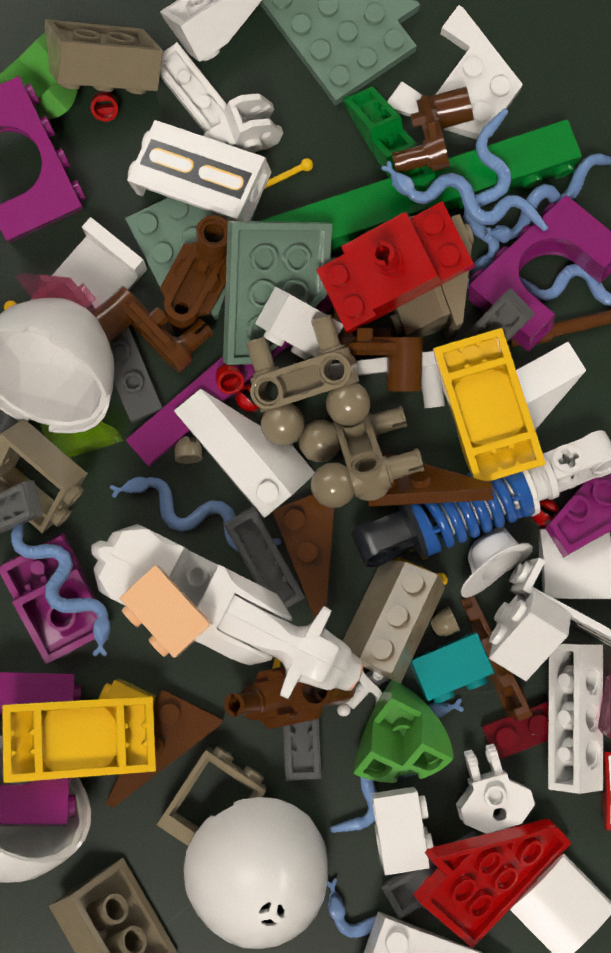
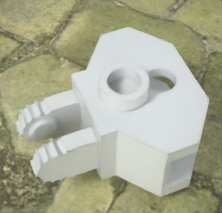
(247, 124)
(492, 792)

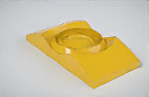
(488, 406)
(77, 739)

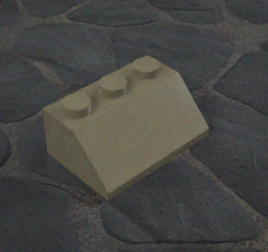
(102, 56)
(422, 315)
(393, 617)
(110, 915)

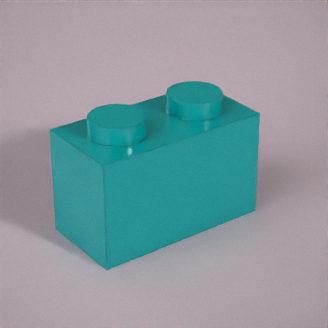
(451, 667)

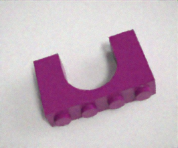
(53, 194)
(569, 234)
(40, 800)

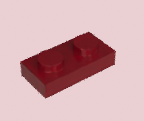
(514, 736)

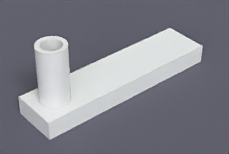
(431, 383)

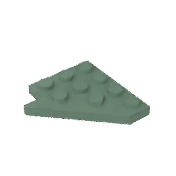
(345, 40)
(163, 231)
(266, 257)

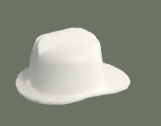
(491, 558)

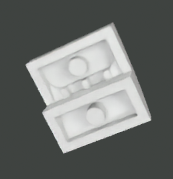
(578, 575)
(563, 907)

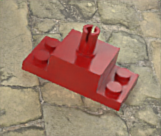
(394, 265)

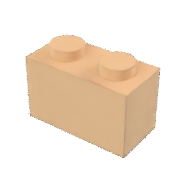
(164, 612)

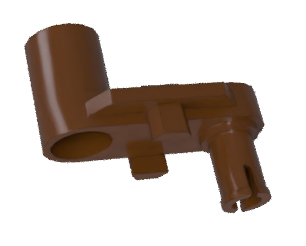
(434, 114)
(196, 275)
(125, 310)
(402, 353)
(264, 703)

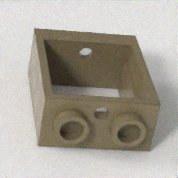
(50, 461)
(181, 827)

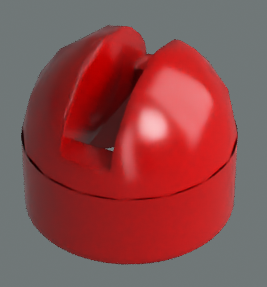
(106, 111)
(229, 379)
(243, 402)
(542, 518)

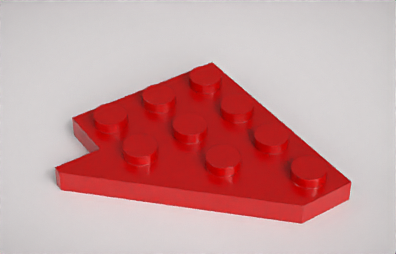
(487, 875)

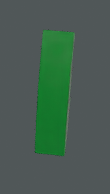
(384, 132)

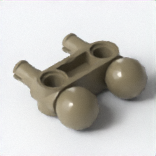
(346, 400)
(366, 470)

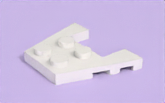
(481, 70)

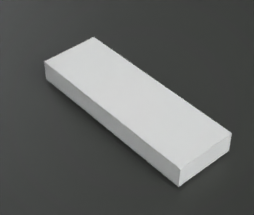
(191, 88)

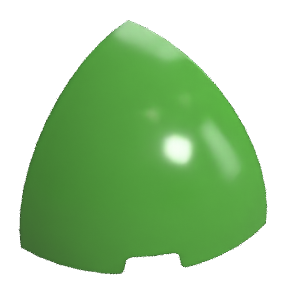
(34, 69)
(402, 738)

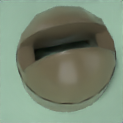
(188, 450)
(445, 623)

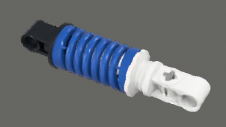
(515, 496)

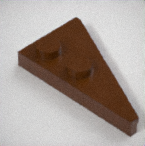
(434, 486)
(308, 539)
(508, 690)
(176, 730)

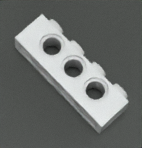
(574, 714)

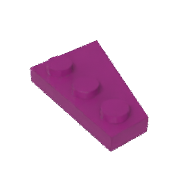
(583, 516)

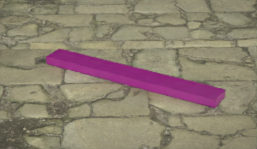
(166, 428)

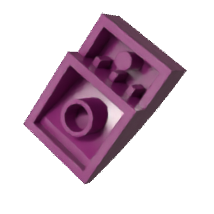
(50, 630)

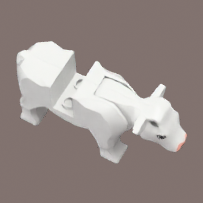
(244, 616)

